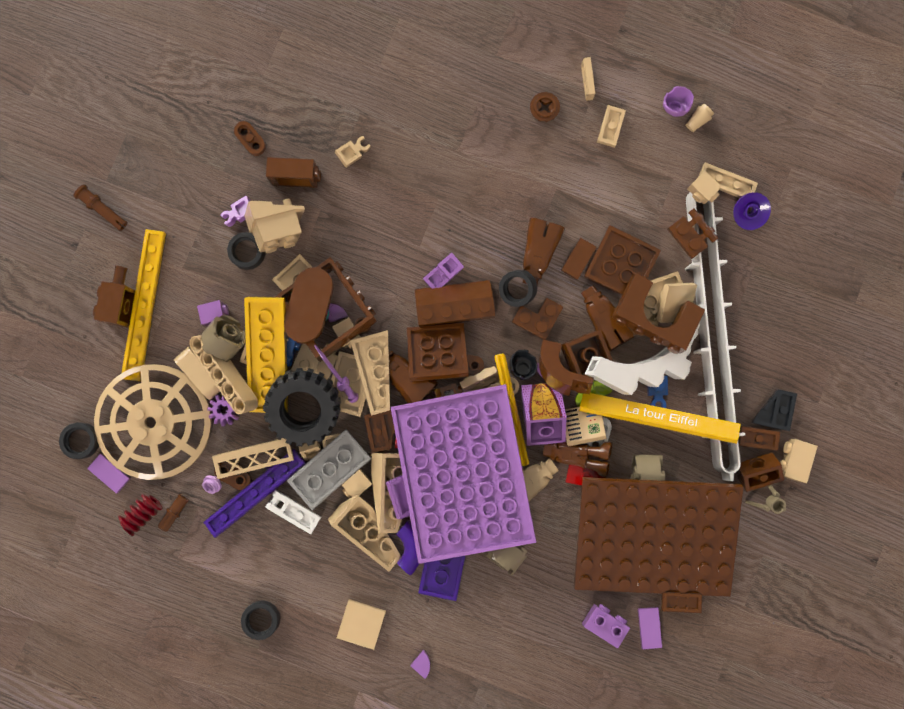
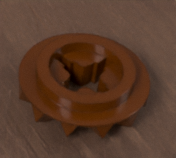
(545, 98)

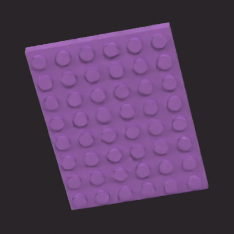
(463, 474)

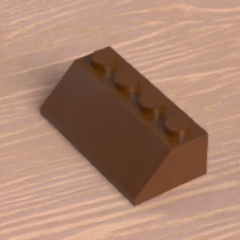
(454, 303)

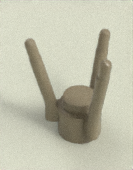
(773, 502)

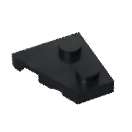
(777, 411)

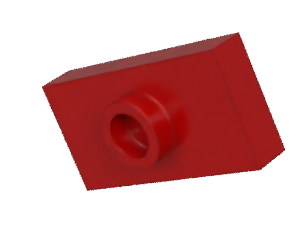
(575, 474)

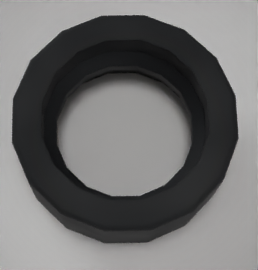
(232, 255)
(506, 296)
(64, 441)
(249, 631)

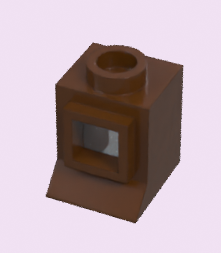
(448, 390)

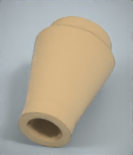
(700, 117)

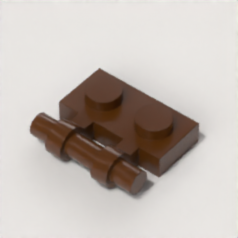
(688, 237)

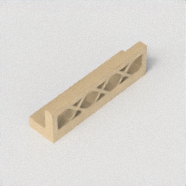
(255, 449)

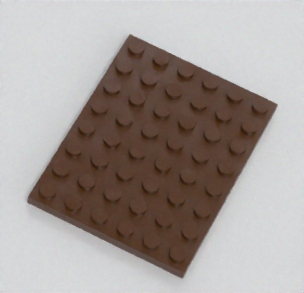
(657, 536)

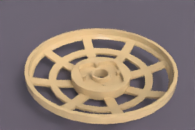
(164, 419)

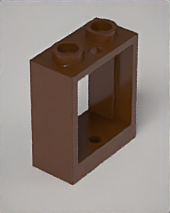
(293, 172)

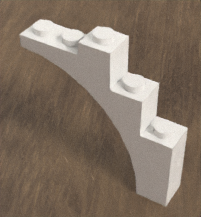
(650, 372)

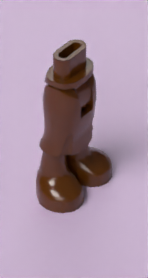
(579, 455)

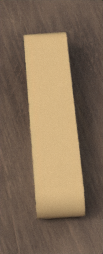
(226, 379)

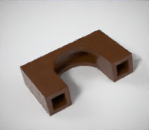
(631, 314)

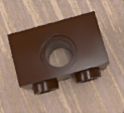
(760, 472)

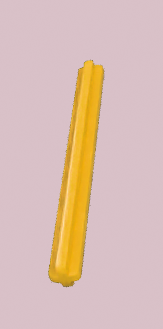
(504, 377)

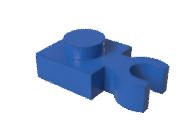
(291, 348)
(658, 393)

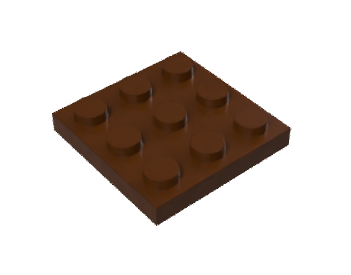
(619, 259)
(437, 352)

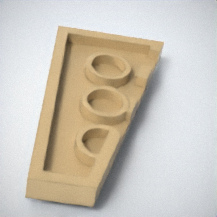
(373, 365)

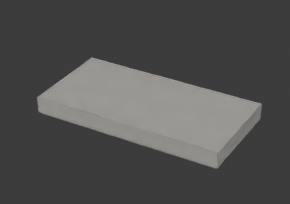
(329, 469)

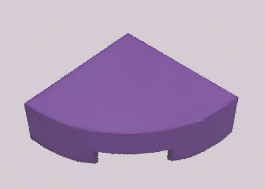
(336, 313)
(421, 664)

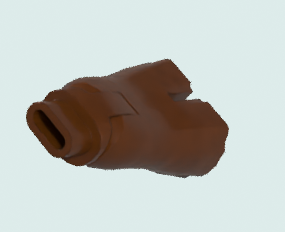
(540, 246)
(600, 312)
(400, 378)

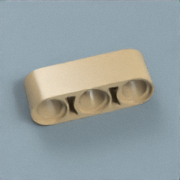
(196, 373)

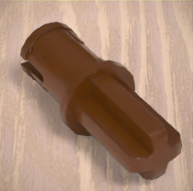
(173, 513)

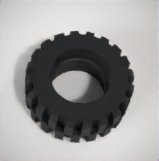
(295, 430)

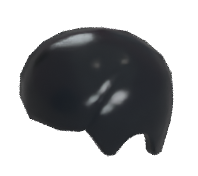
(523, 365)

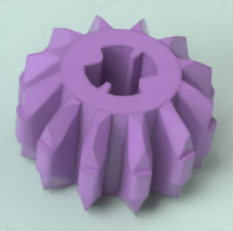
(221, 417)

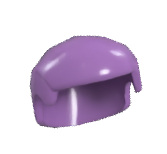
(678, 101)

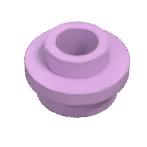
(211, 484)

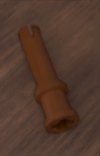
(94, 202)

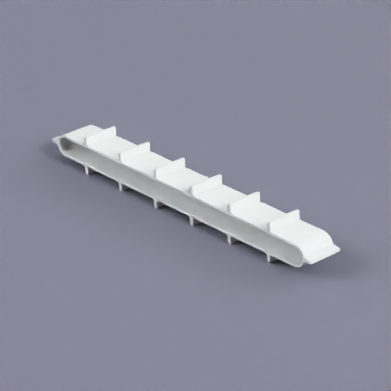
(722, 341)

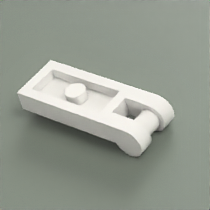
(293, 512)

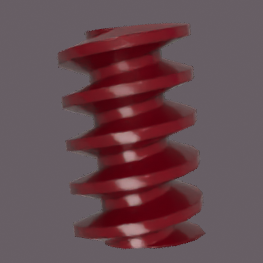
(140, 514)

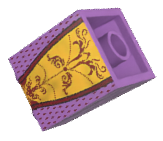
(543, 414)

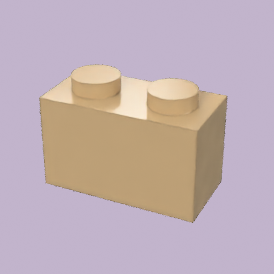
(798, 460)

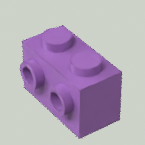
(606, 625)

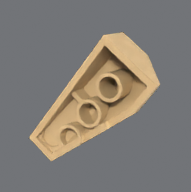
(385, 468)
(359, 524)

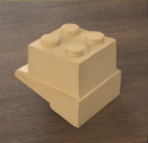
(274, 224)

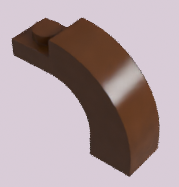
(556, 375)

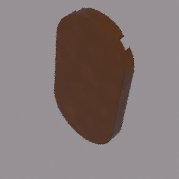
(308, 305)

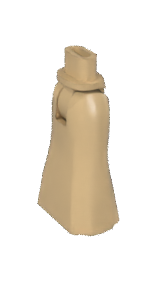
(538, 477)

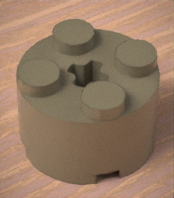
(223, 337)
(647, 467)
(508, 558)

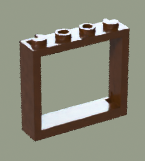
(329, 265)

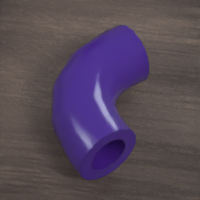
(409, 559)

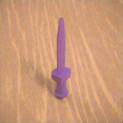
(342, 383)

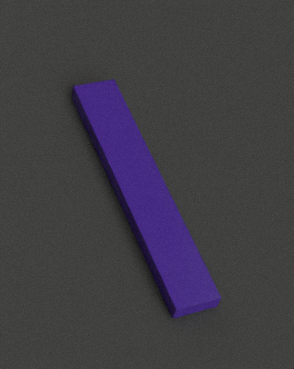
(253, 494)

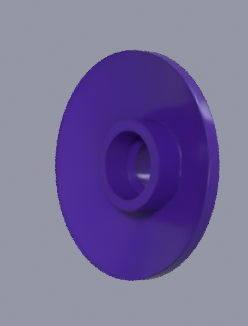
(759, 214)

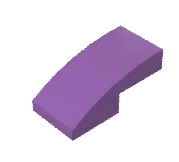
(443, 272)

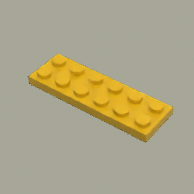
(265, 345)

